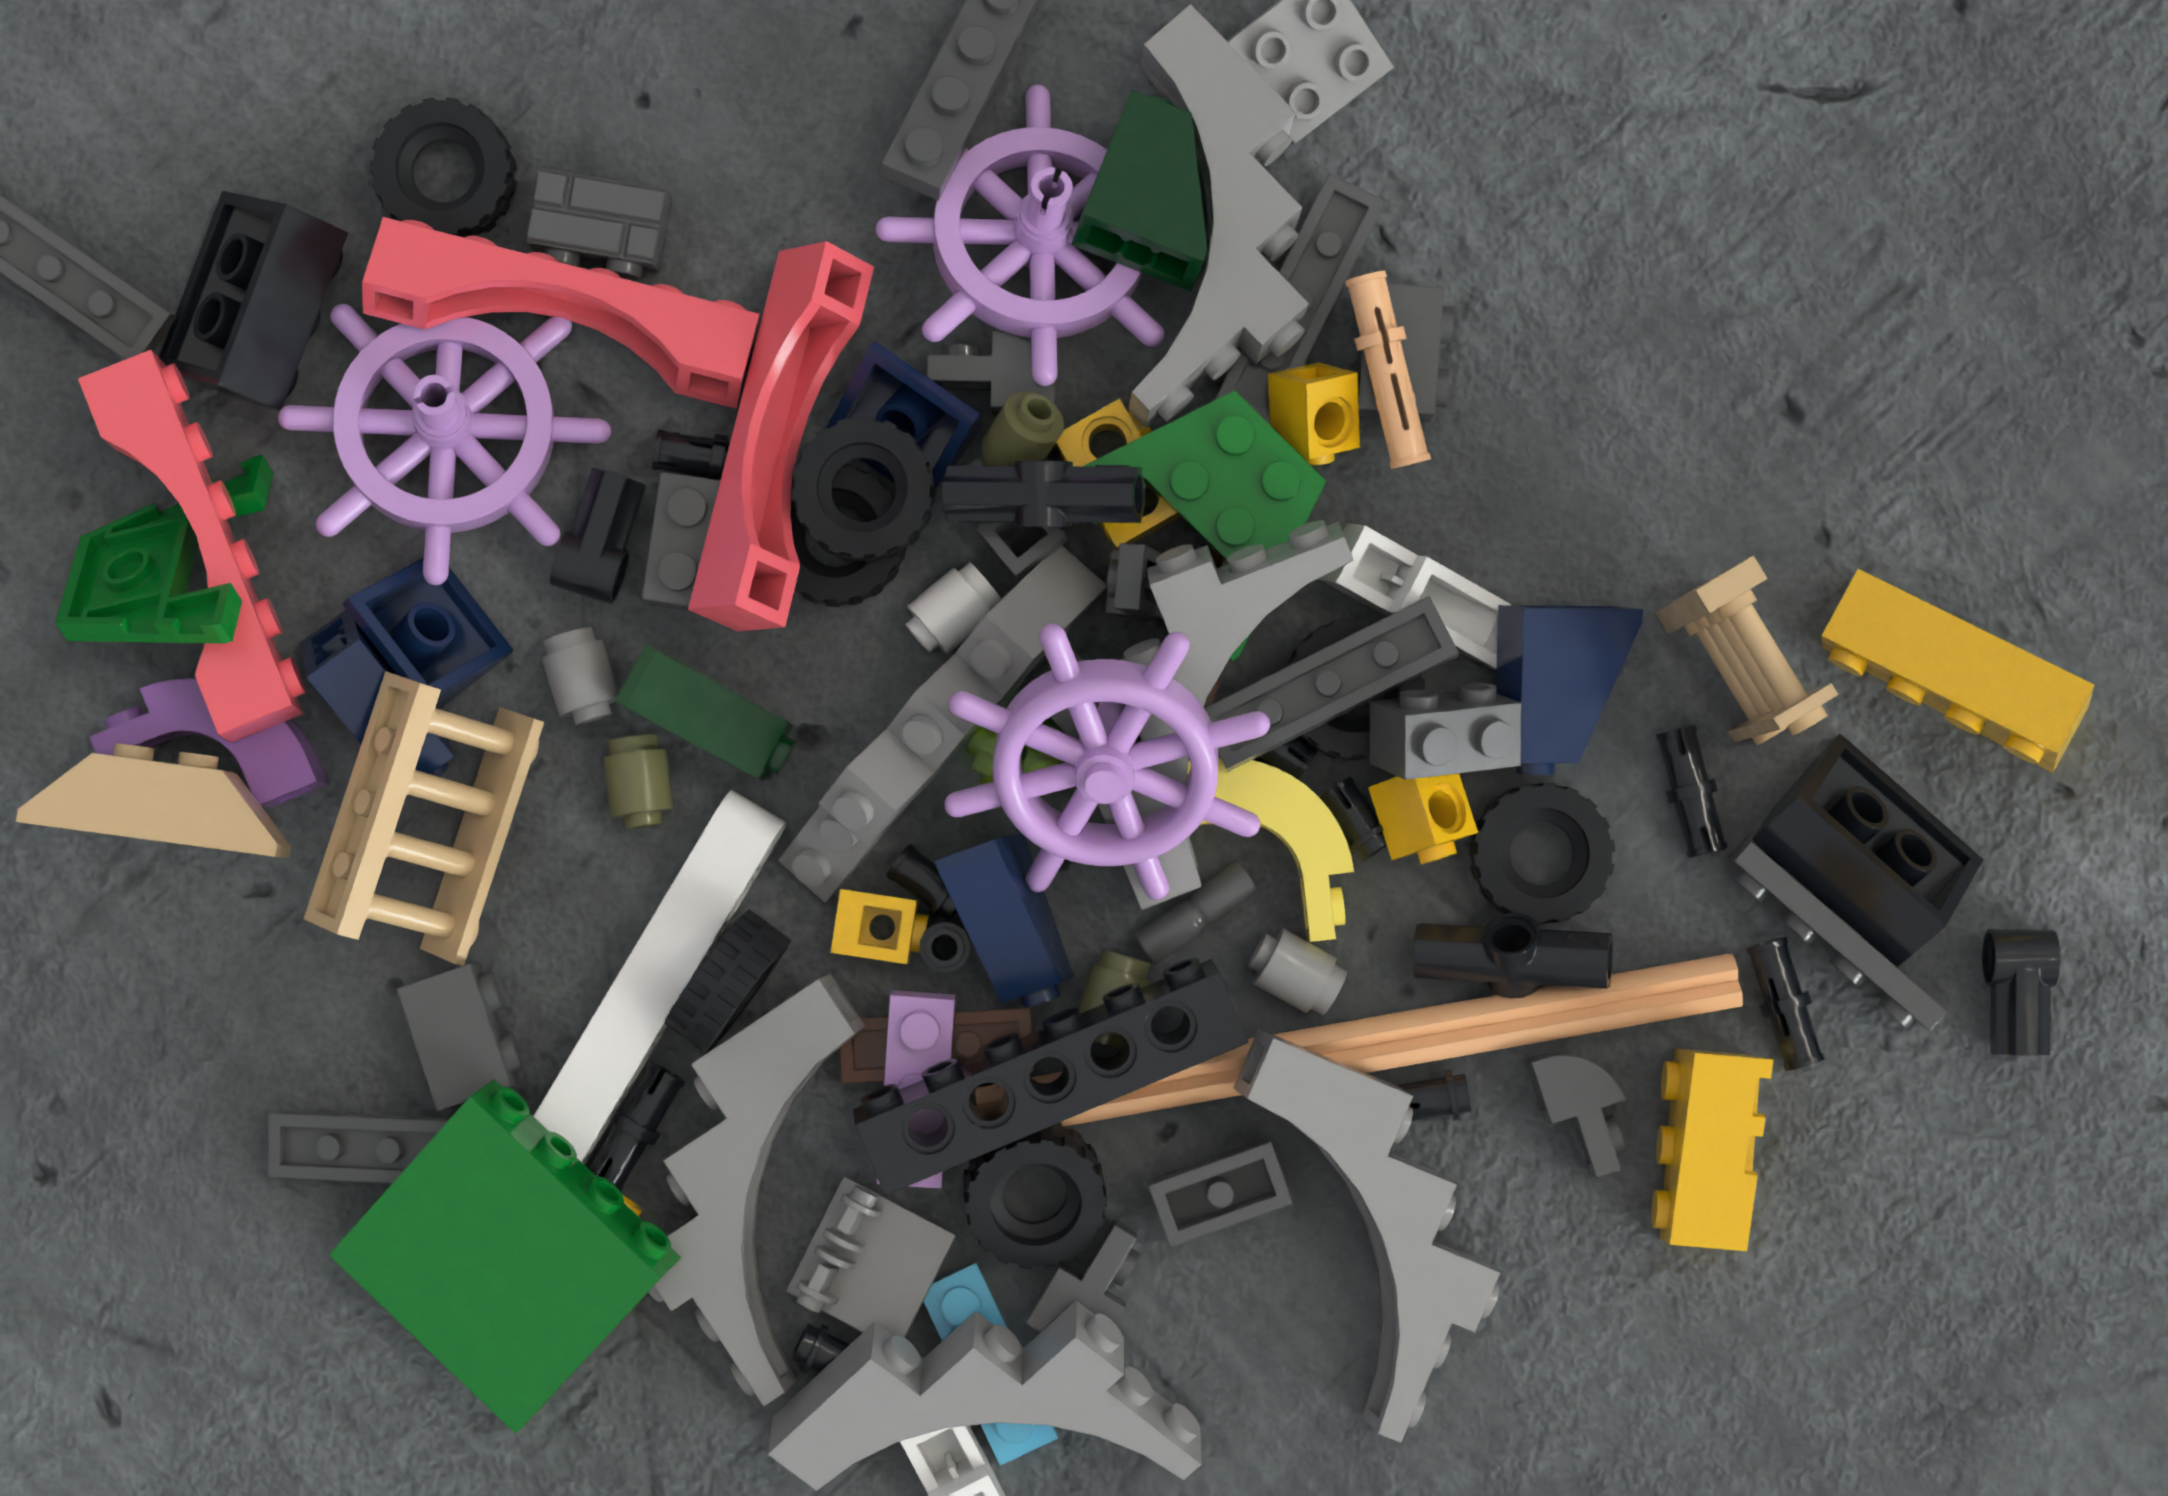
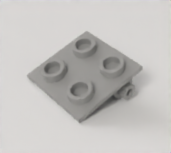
(1312, 56)
(870, 1261)

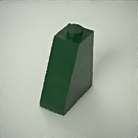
(1148, 195)
(707, 714)

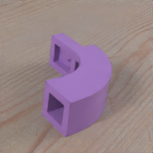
(274, 761)

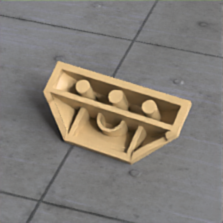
(157, 802)

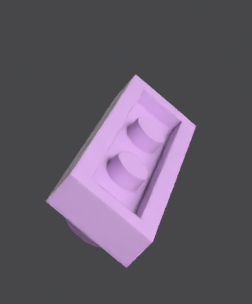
(917, 1039)

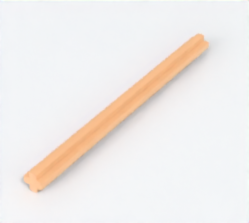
(1451, 1031)

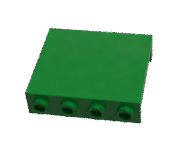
(505, 1254)

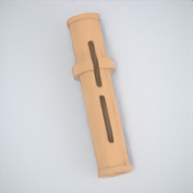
(1387, 368)

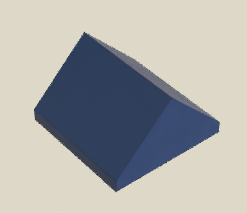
(904, 396)
(429, 630)

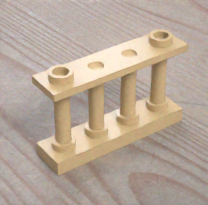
(1747, 654)
(373, 803)

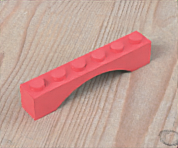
(437, 277)
(143, 418)
(749, 548)

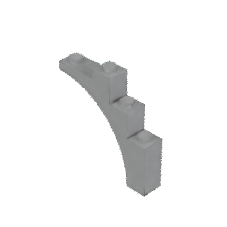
(1247, 212)
(1217, 614)
(925, 732)
(720, 1174)
(1402, 1203)
(976, 1376)

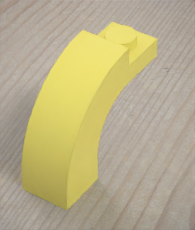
(1306, 829)

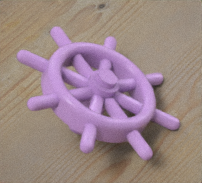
(1037, 235)
(445, 428)
(1109, 708)

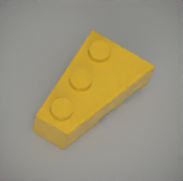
(1709, 1148)

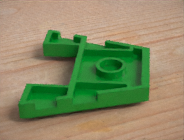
(1226, 476)
(136, 574)

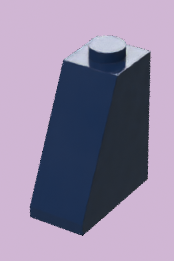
(1562, 672)
(348, 676)
(1007, 919)

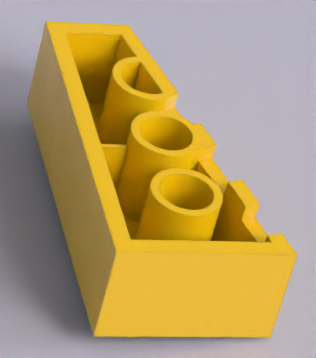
(1957, 670)

